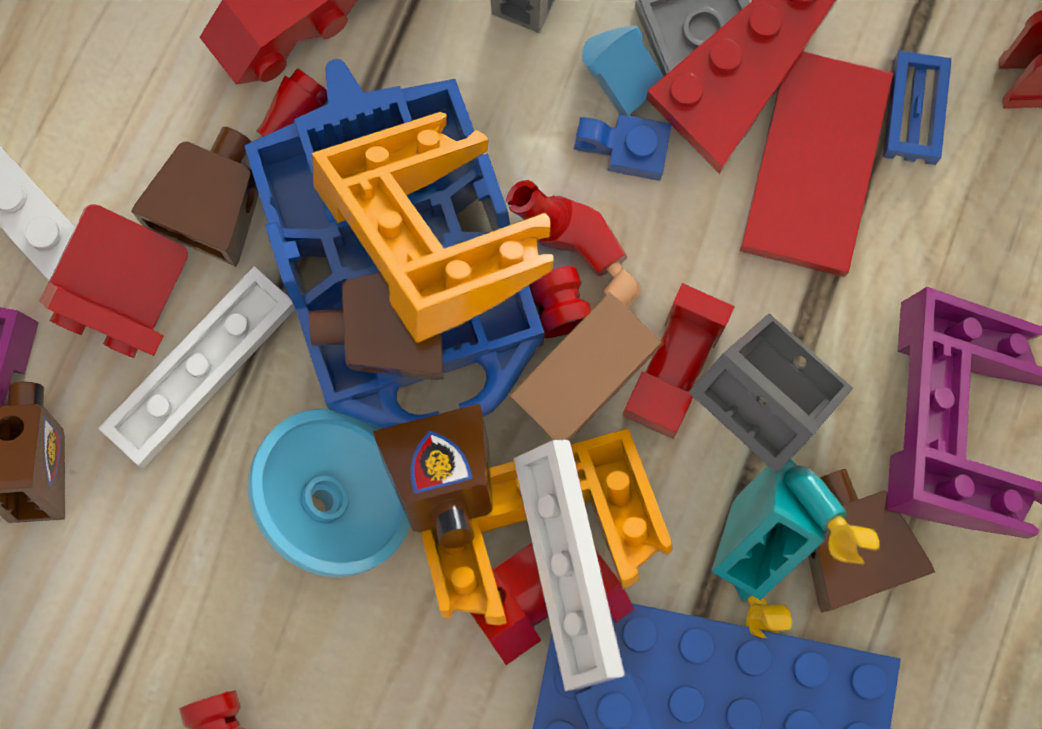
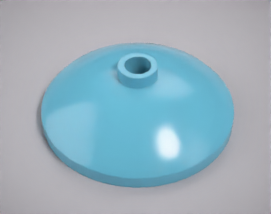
(340, 463)

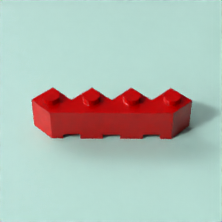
(258, 35)

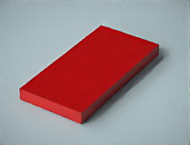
(817, 164)

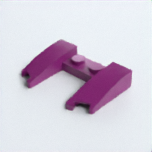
(931, 473)

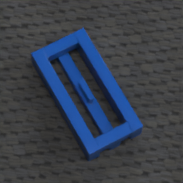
(911, 148)

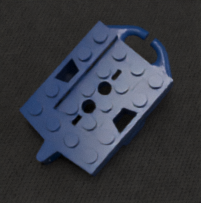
(304, 227)

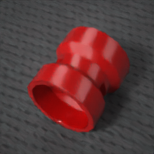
(558, 299)
(212, 712)

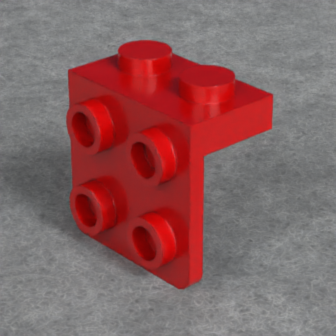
(114, 280)

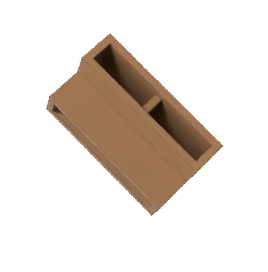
(586, 369)

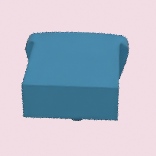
(621, 66)

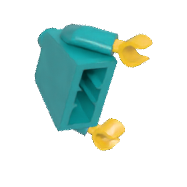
(773, 530)

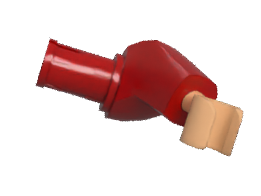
(578, 230)

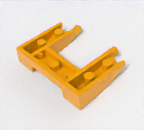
(427, 284)
(621, 500)

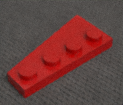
(734, 73)

